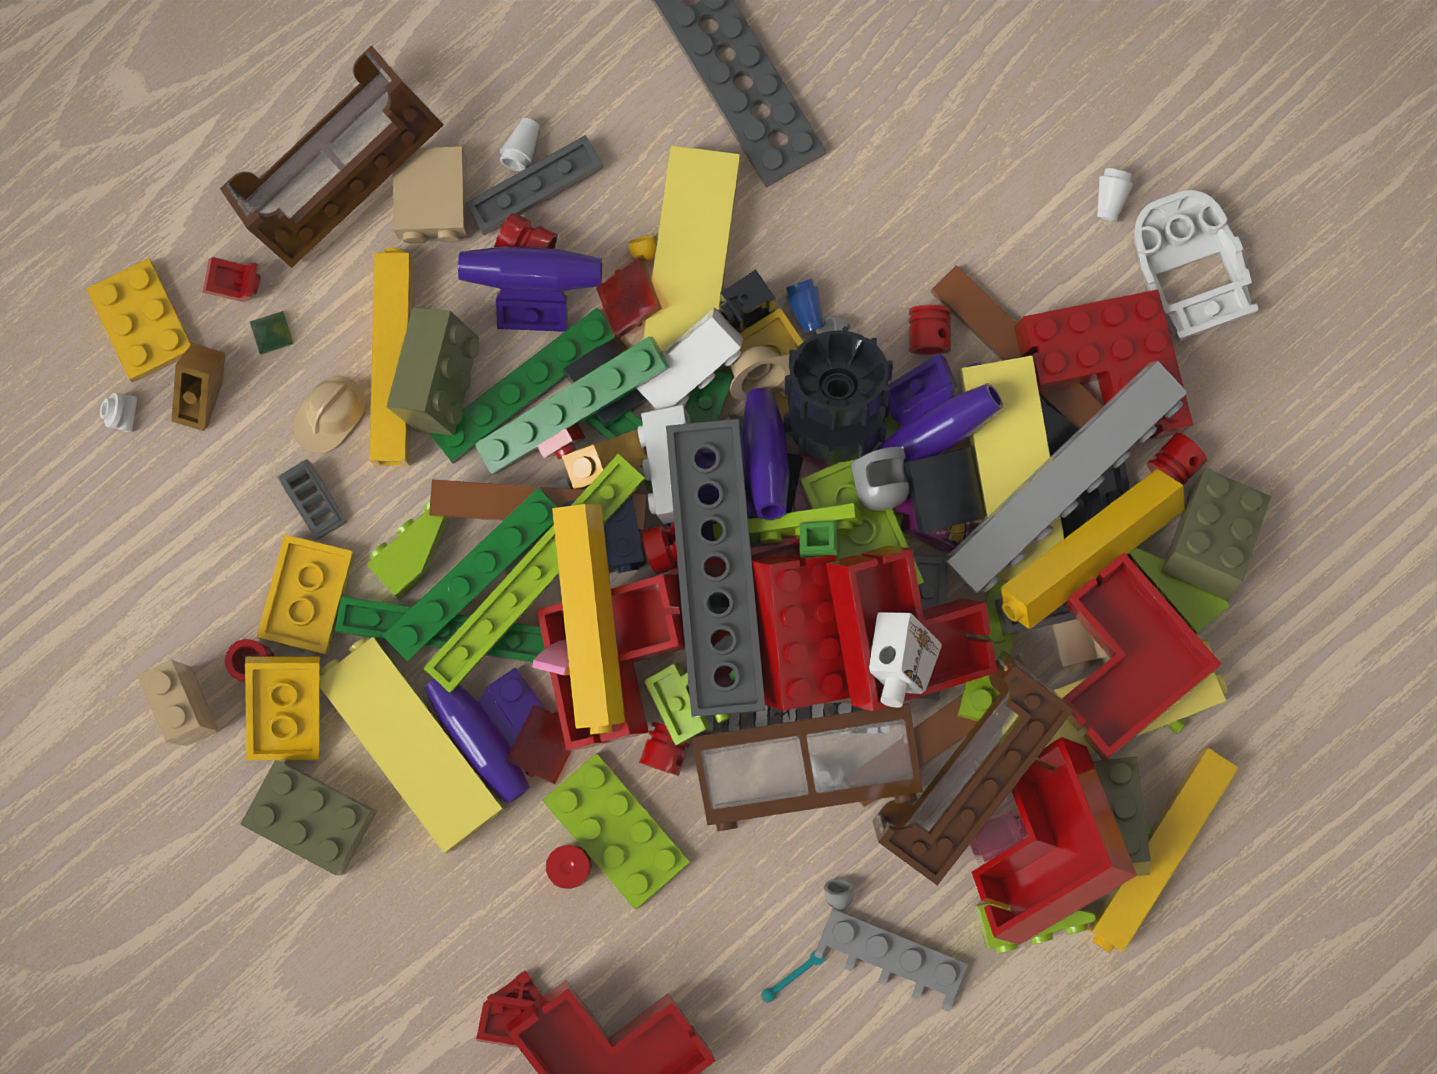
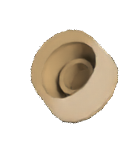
(758, 369)
(329, 414)

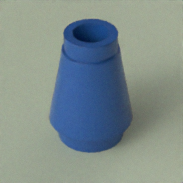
(806, 305)

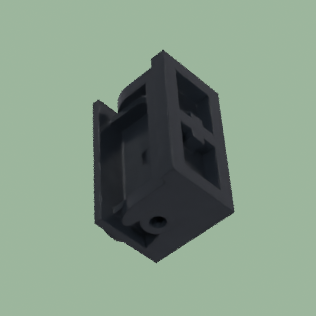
(747, 301)

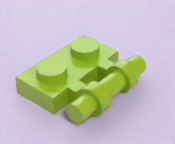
(671, 695)

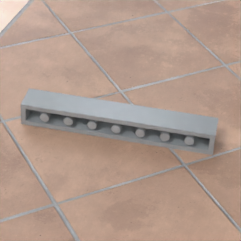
(1065, 477)

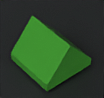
(819, 538)

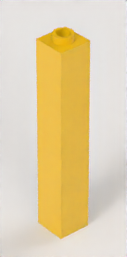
(391, 316)
(1091, 548)
(588, 617)
(1168, 843)

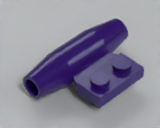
(530, 283)
(932, 414)
(762, 456)
(488, 728)

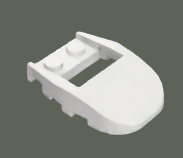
(1180, 232)

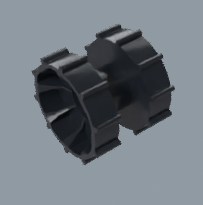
(845, 367)

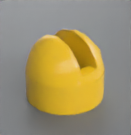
(642, 247)

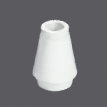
(520, 147)
(1112, 194)

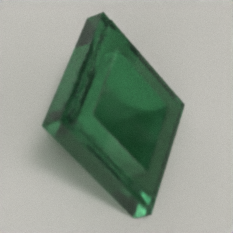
(271, 332)

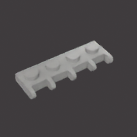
(892, 955)

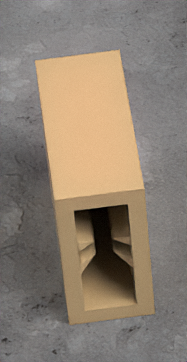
(431, 195)
(178, 703)

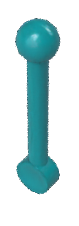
(768, 994)

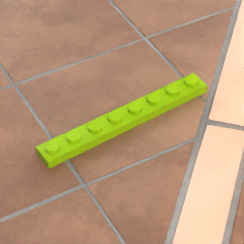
(524, 583)

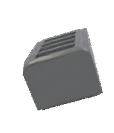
(296, 473)

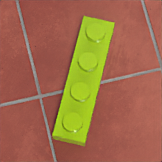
(773, 531)
(980, 693)

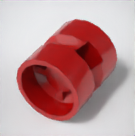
(519, 233)
(661, 548)

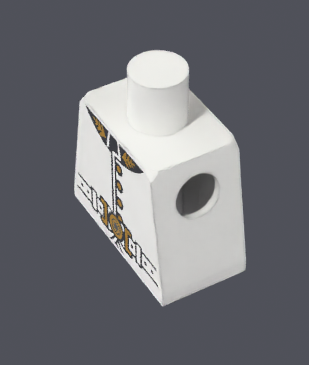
(902, 656)

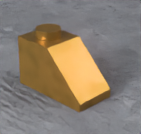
(197, 386)
(589, 462)

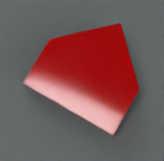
(504, 1007)

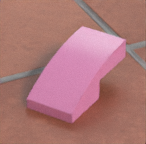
(554, 659)

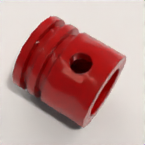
(929, 330)
(1178, 458)
(237, 654)
(662, 752)
(568, 866)

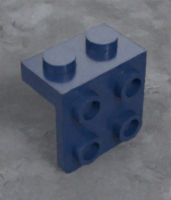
(622, 538)

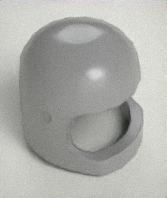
(883, 483)

